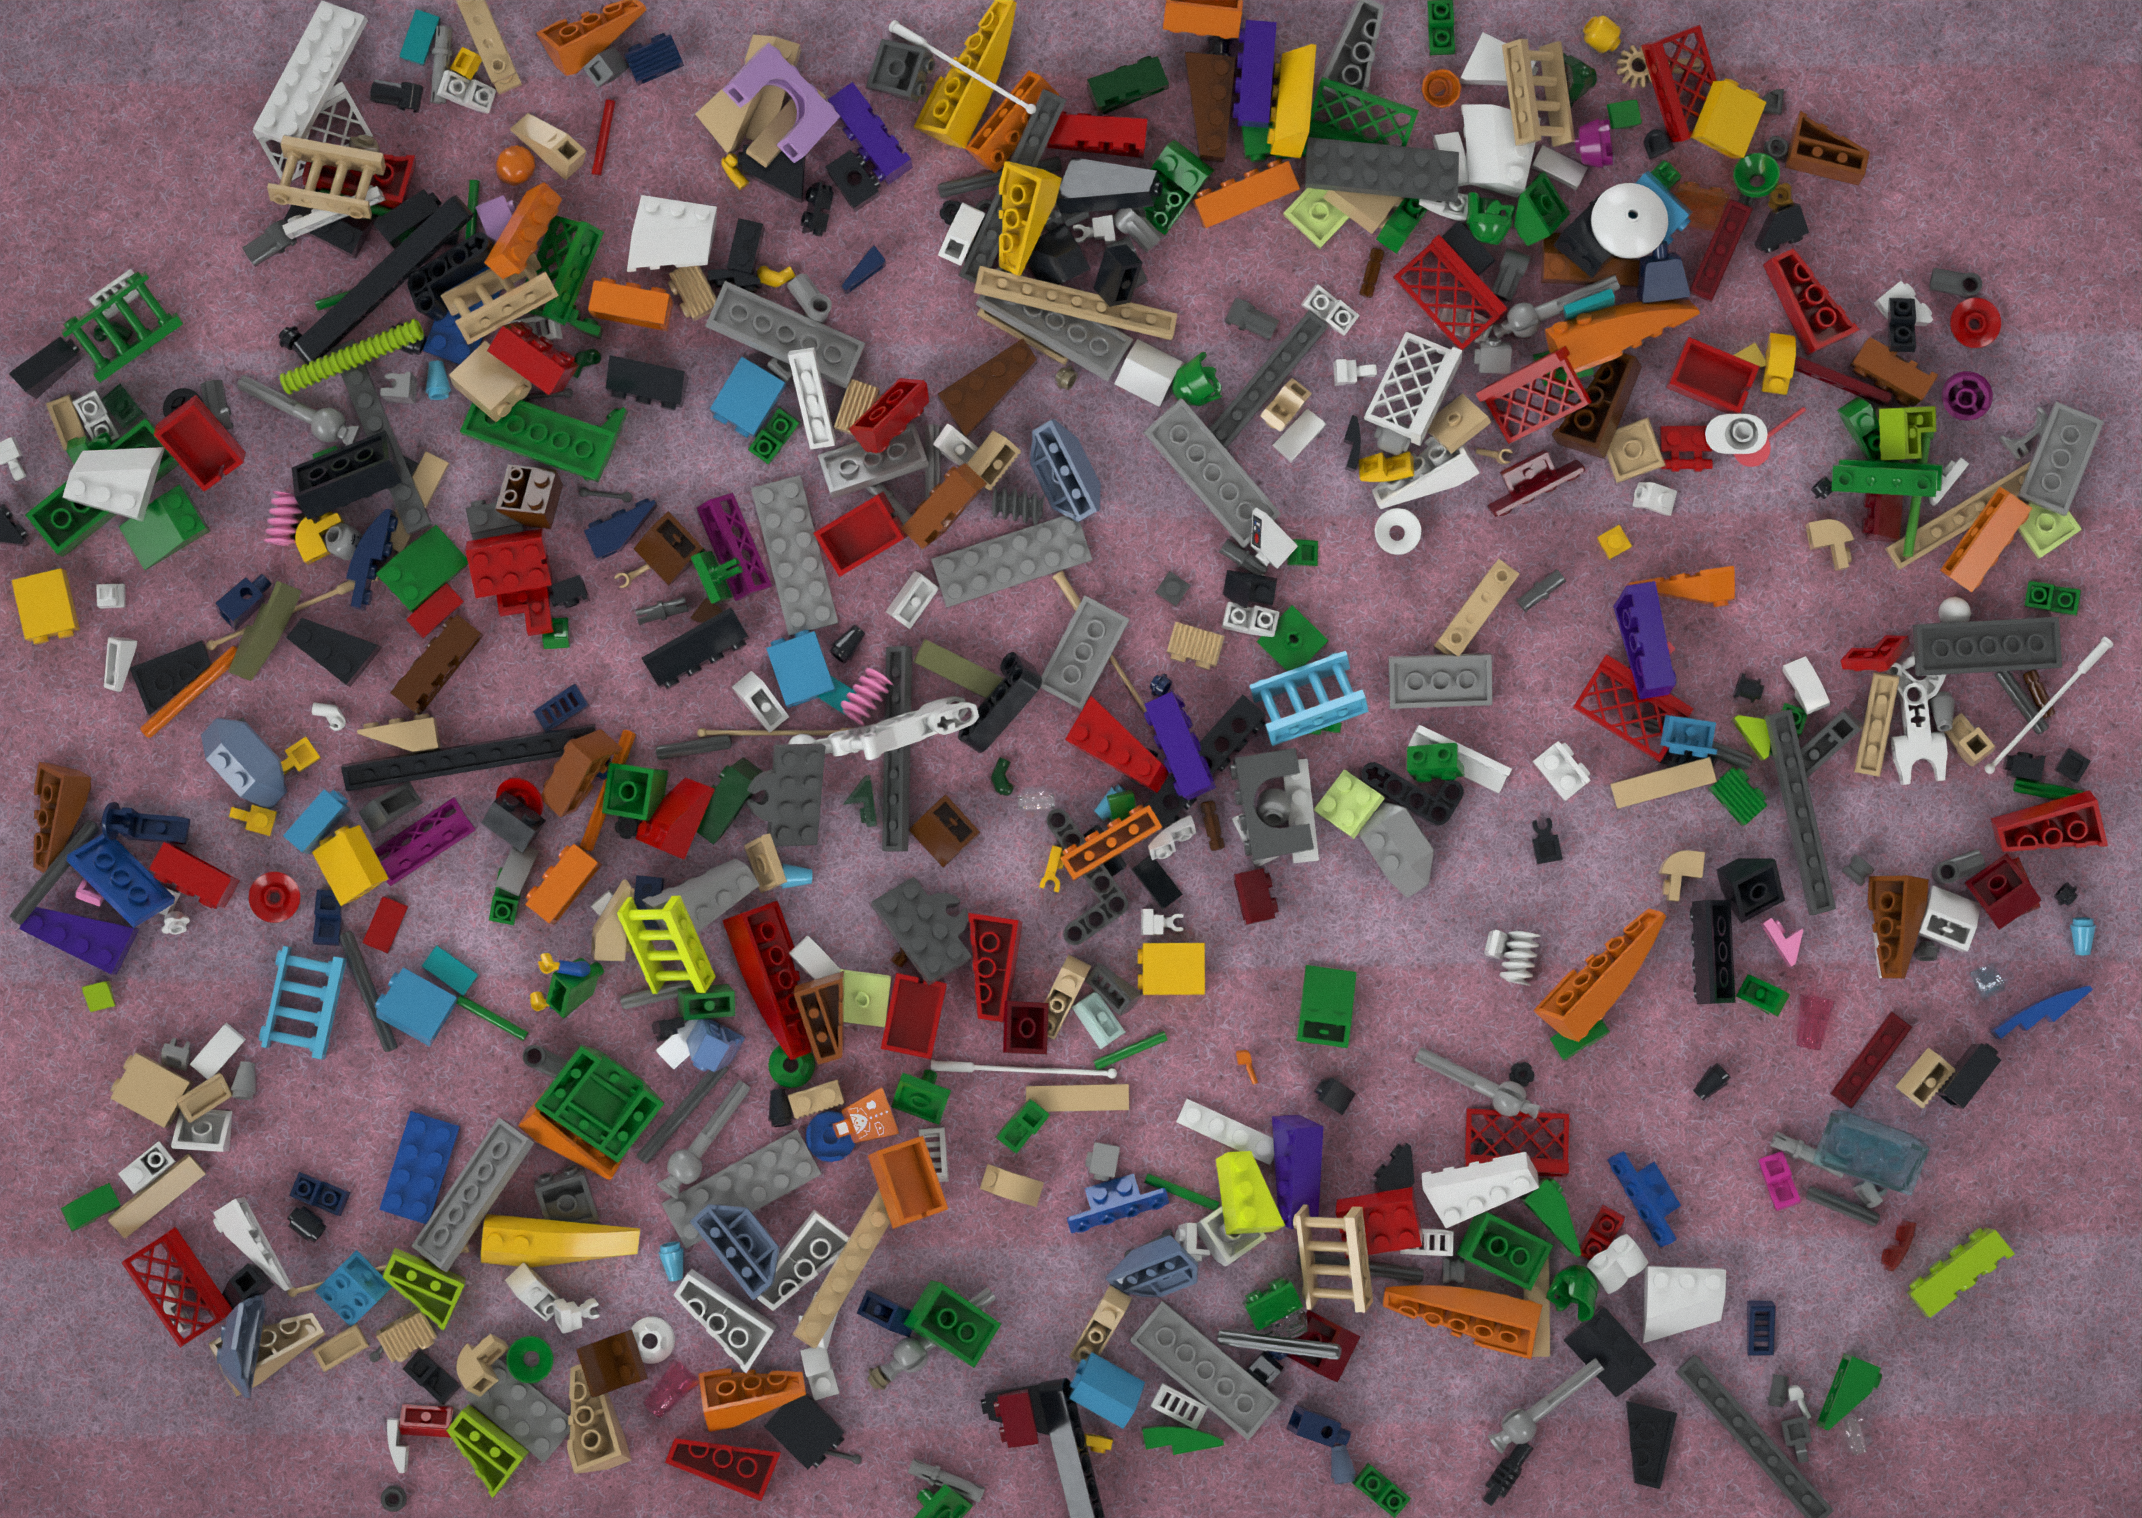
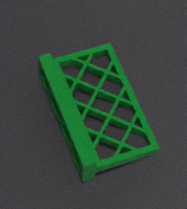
(1327, 131)
(572, 271)

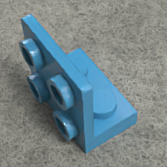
(353, 1288)

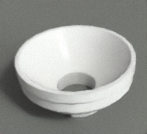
(1401, 518)
(663, 1333)

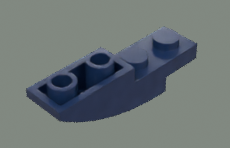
(373, 547)

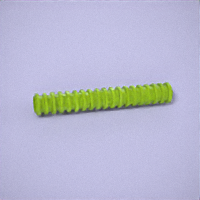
(351, 356)

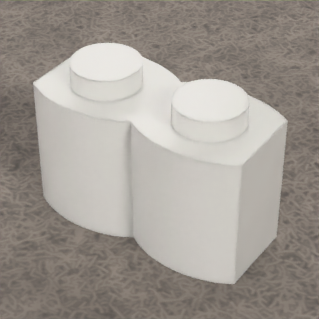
(1617, 1263)

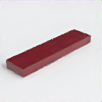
(1720, 250)
(1842, 381)
(1871, 1060)

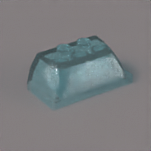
(1871, 1151)

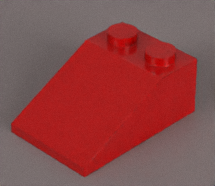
(676, 818)

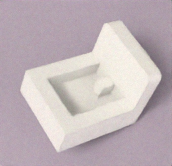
(1654, 497)
(1187, 1237)

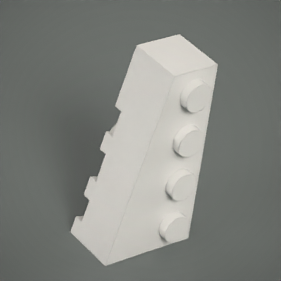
(1479, 1187)

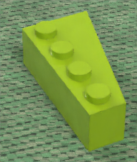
(1958, 1271)

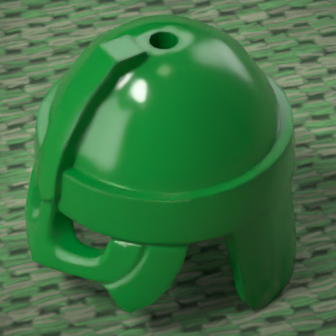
(1486, 219)
(1192, 382)
(1576, 1286)

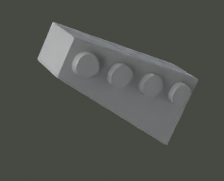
(1354, 51)
(709, 893)

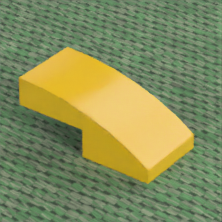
(1382, 469)

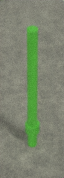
(1915, 503)

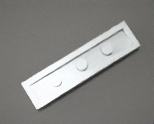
(300, 225)
(812, 398)
(1301, 808)
(1226, 1131)

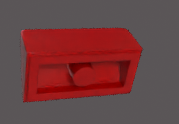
(385, 924)
(425, 1420)

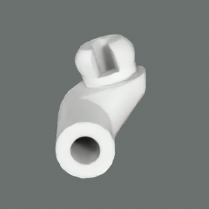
(332, 713)

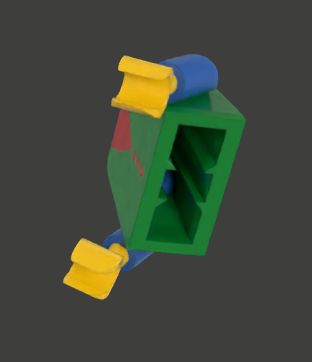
(569, 985)

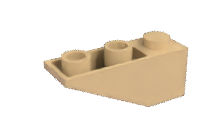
(550, 144)
(411, 735)
(608, 935)
(1064, 992)
(1101, 1324)

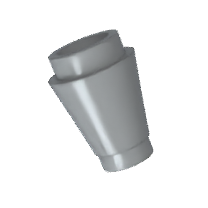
(1943, 710)
(245, 1081)

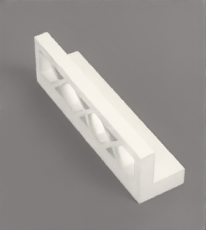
(1476, 766)

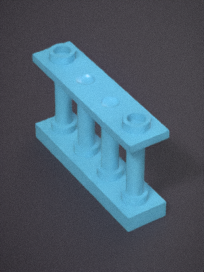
(1314, 718)
(322, 1019)

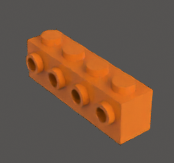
(1005, 127)
(1245, 194)
(523, 231)
(1986, 539)
(1110, 843)

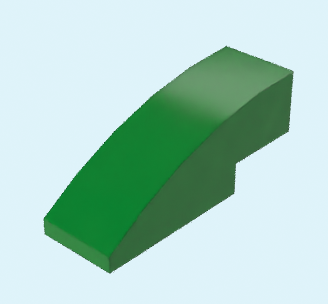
(1180, 1438)

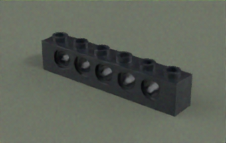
(1243, 710)

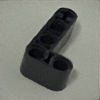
(447, 271)
(1003, 703)
(1408, 789)

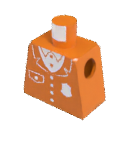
(867, 1119)

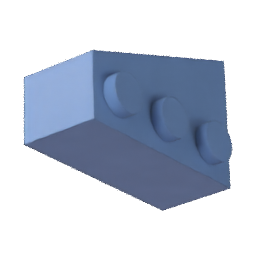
(712, 1045)

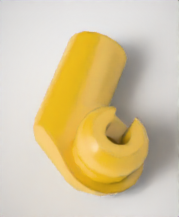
(728, 164)
(774, 278)

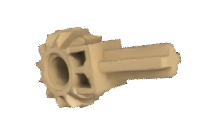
(1644, 76)

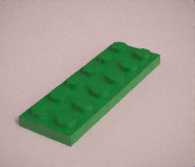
(545, 438)

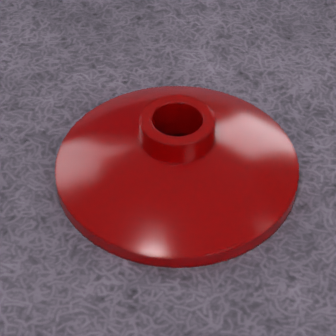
(1988, 322)
(521, 787)
(260, 897)

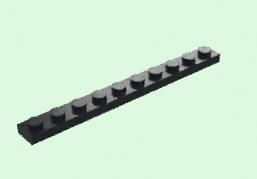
(460, 758)

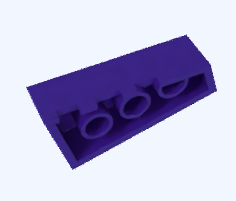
(1256, 73)
(870, 135)
(1645, 639)
(1179, 745)
(86, 938)
(1297, 1165)

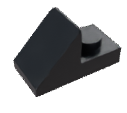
(1246, 587)

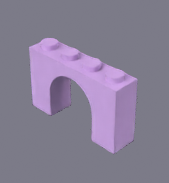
(813, 112)

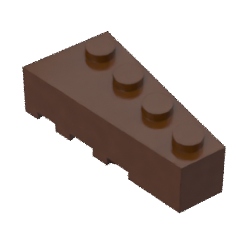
(1210, 95)
(983, 389)
(1595, 424)
(436, 664)

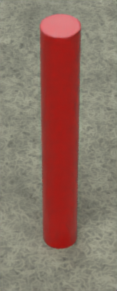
(603, 137)

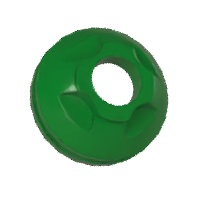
(1756, 165)
(786, 1079)
(516, 1363)

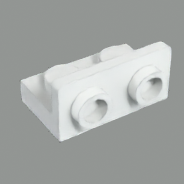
(1562, 770)

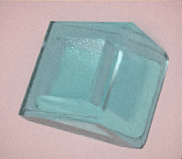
(1987, 981)

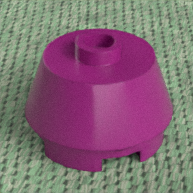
(1595, 143)
(1967, 395)

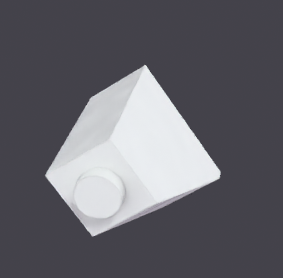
(1487, 63)

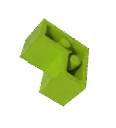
(1902, 431)

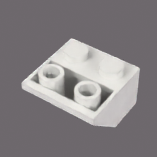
(1950, 919)

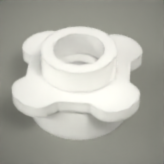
(175, 923)

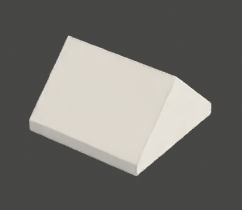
(1148, 372)
(205, 1133)

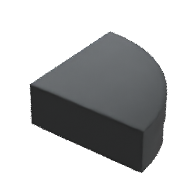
(1774, 102)

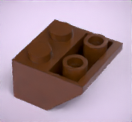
(530, 495)
(668, 548)
(944, 831)

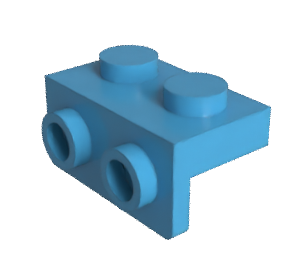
(1689, 735)

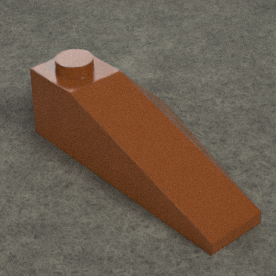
(1559, 269)
(62, 799)
(1898, 913)

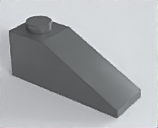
(1829, 740)

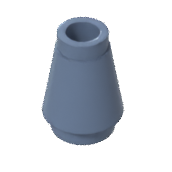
(1341, 1465)

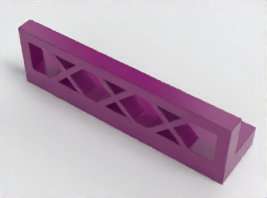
(728, 546)
(424, 845)

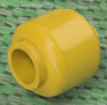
(1602, 34)

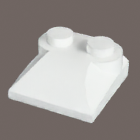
(1225, 1247)

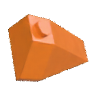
(579, 42)
(1704, 587)
(566, 1143)
(740, 1396)

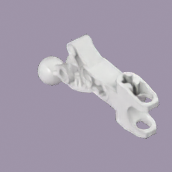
(899, 731)
(1920, 741)

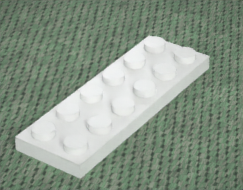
(311, 73)

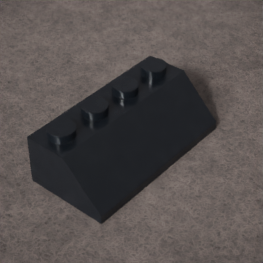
(346, 475)
(695, 648)
(1713, 951)

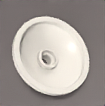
(1619, 232)

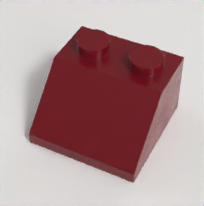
(2003, 891)
(1254, 896)
(1025, 1027)
(1326, 1331)
(1017, 1419)

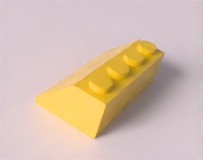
(1292, 101)

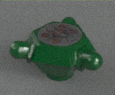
(1579, 78)

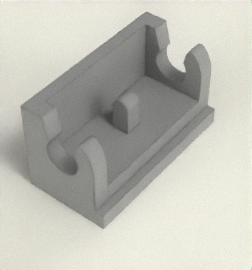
(403, 388)

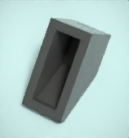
(390, 807)

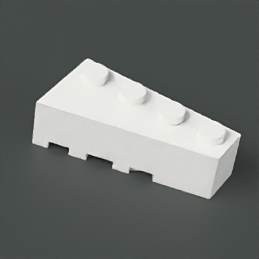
(804, 1258)
(725, 1318)

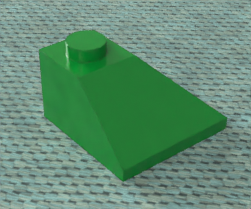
(1539, 210)
(633, 790)

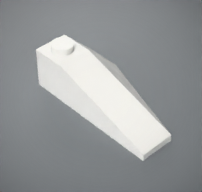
(1433, 472)
(245, 1232)

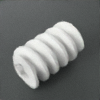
(1519, 957)

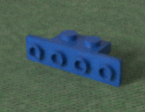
(1648, 1194)
(1115, 1201)

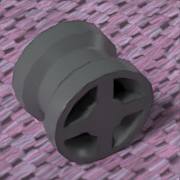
(1858, 870)
(1453, 1270)

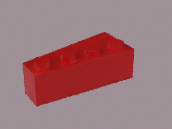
(2052, 825)

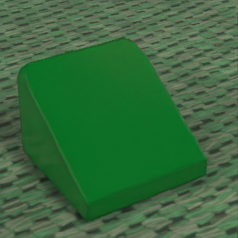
(1624, 114)
(1305, 554)
(559, 637)

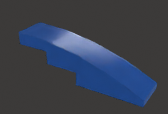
(2050, 1008)

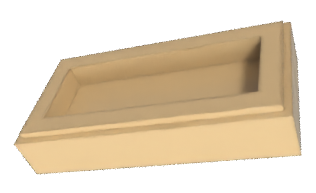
(65, 419)
(204, 1097)
(340, 1347)

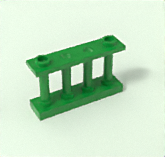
(125, 352)
(1887, 477)

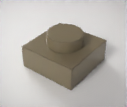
(364, 142)

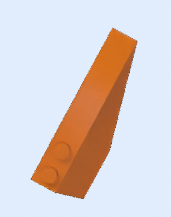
(1606, 332)
(1587, 995)
(1489, 1317)

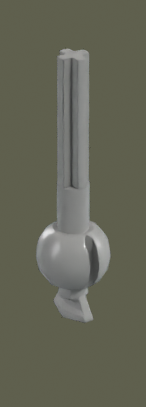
(1525, 318)
(325, 424)
(1507, 1098)
(686, 1164)
(912, 1353)
(1520, 1424)

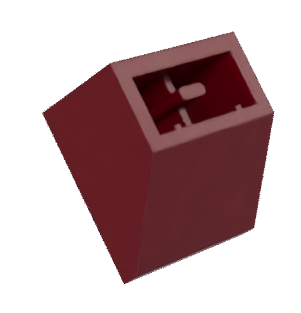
(1883, 517)

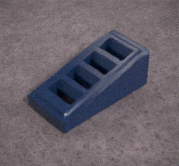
(866, 268)
(573, 689)
(1753, 1306)

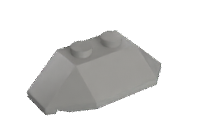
(1399, 847)

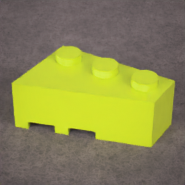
(1245, 1195)

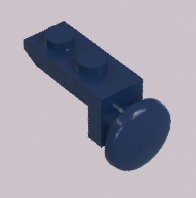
(143, 826)

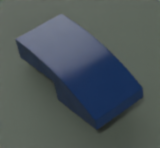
(319, 1194)

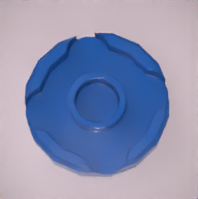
(822, 1130)

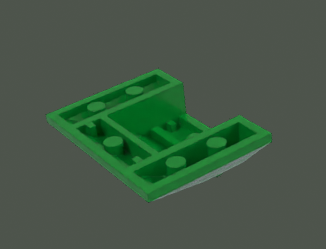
(600, 1102)

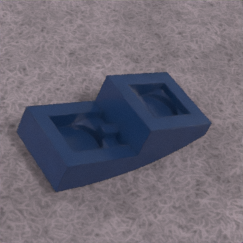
(327, 919)

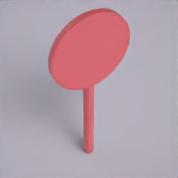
(1761, 455)

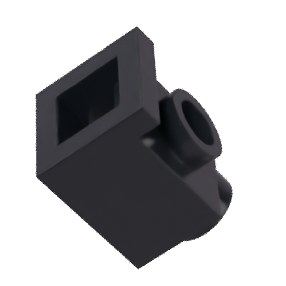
(569, 592)
(2024, 766)

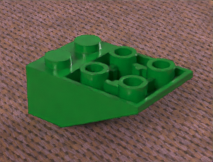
(1182, 178)
(1326, 1006)
(1272, 1303)

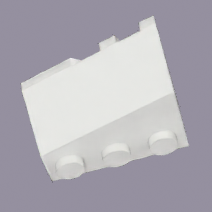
(1491, 153)
(671, 234)
(115, 480)
(1681, 1299)

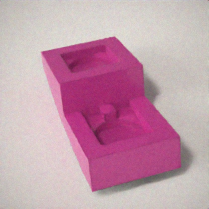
(1779, 1181)

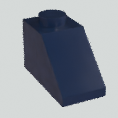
(885, 1313)

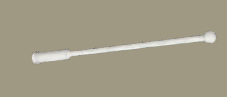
(896, 27)
(2088, 662)
(952, 1066)

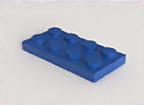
(446, 338)
(120, 879)
(419, 1167)

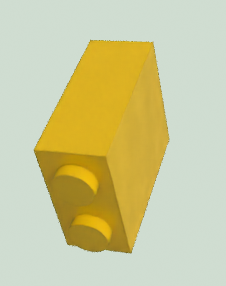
(1728, 118)
(45, 606)
(349, 864)
(1172, 968)

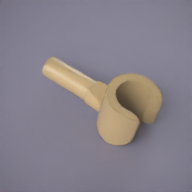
(1494, 454)
(633, 574)

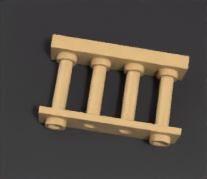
(489, 44)
(1522, 93)
(332, 155)
(502, 309)
(1476, 609)
(1355, 1247)

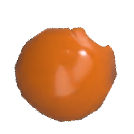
(1436, 82)
(515, 165)

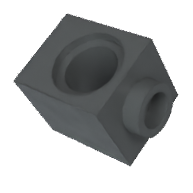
(606, 67)

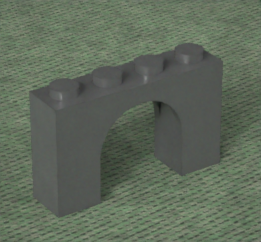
(1262, 839)

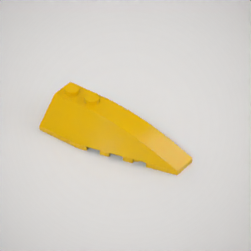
(960, 99)
(552, 1242)

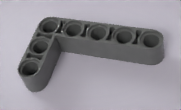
(1104, 896)

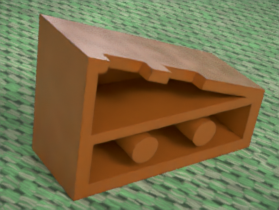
(1824, 153)
(1892, 372)
(944, 505)
(576, 771)
(823, 1015)

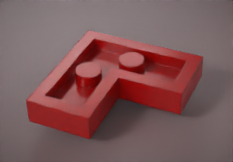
(535, 606)
(1877, 658)

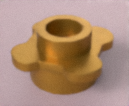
(1785, 191)

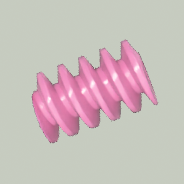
(284, 519)
(865, 695)

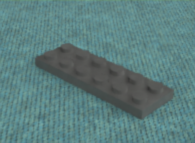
(1381, 169)
(1987, 646)

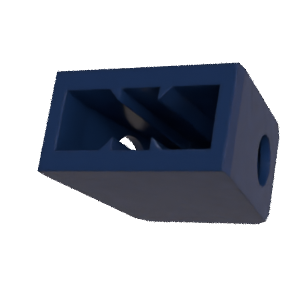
(1661, 276)
(236, 609)
(1310, 1424)

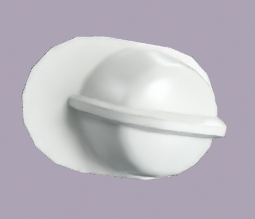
(1736, 434)

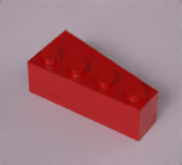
(1099, 134)
(394, 182)
(1807, 303)
(1108, 741)
(995, 956)
(732, 1467)

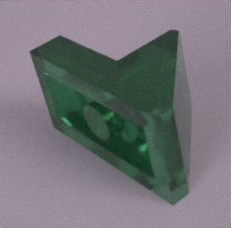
(123, 407)
(864, 794)

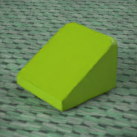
(99, 996)

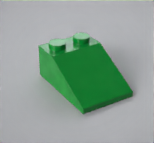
(167, 527)
(423, 568)
(1552, 1210)
(1504, 1249)
(952, 1323)
(1850, 1386)

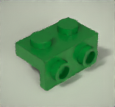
(1434, 762)

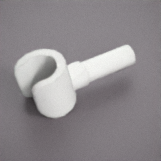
(1795, 1393)

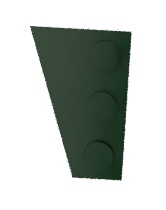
(1127, 85)
(727, 799)

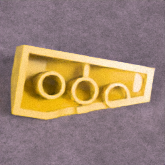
(1026, 205)

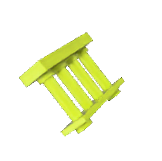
(680, 931)

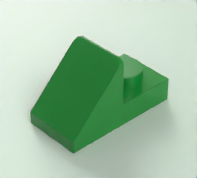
(1763, 995)

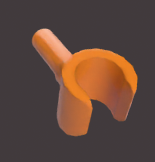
(1244, 1057)

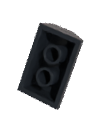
(344, 234)
(646, 382)
(1613, 1348)

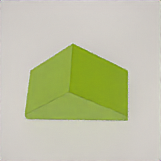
(1755, 733)

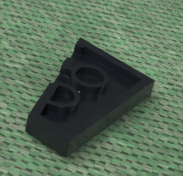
(169, 673)
(1649, 1442)

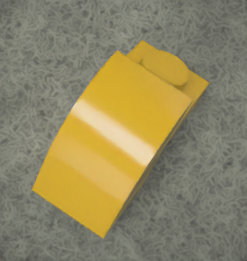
(1779, 363)
(310, 538)

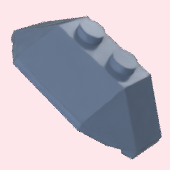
(1064, 471)
(244, 761)
(740, 1245)
(1155, 1269)
(241, 1343)

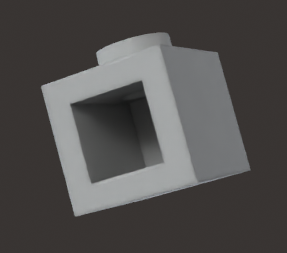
(1493, 356)
(1102, 1161)

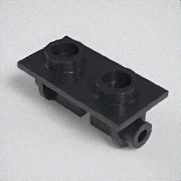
(812, 218)

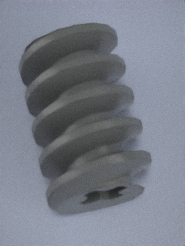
(1017, 505)

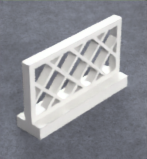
(338, 93)
(1435, 390)

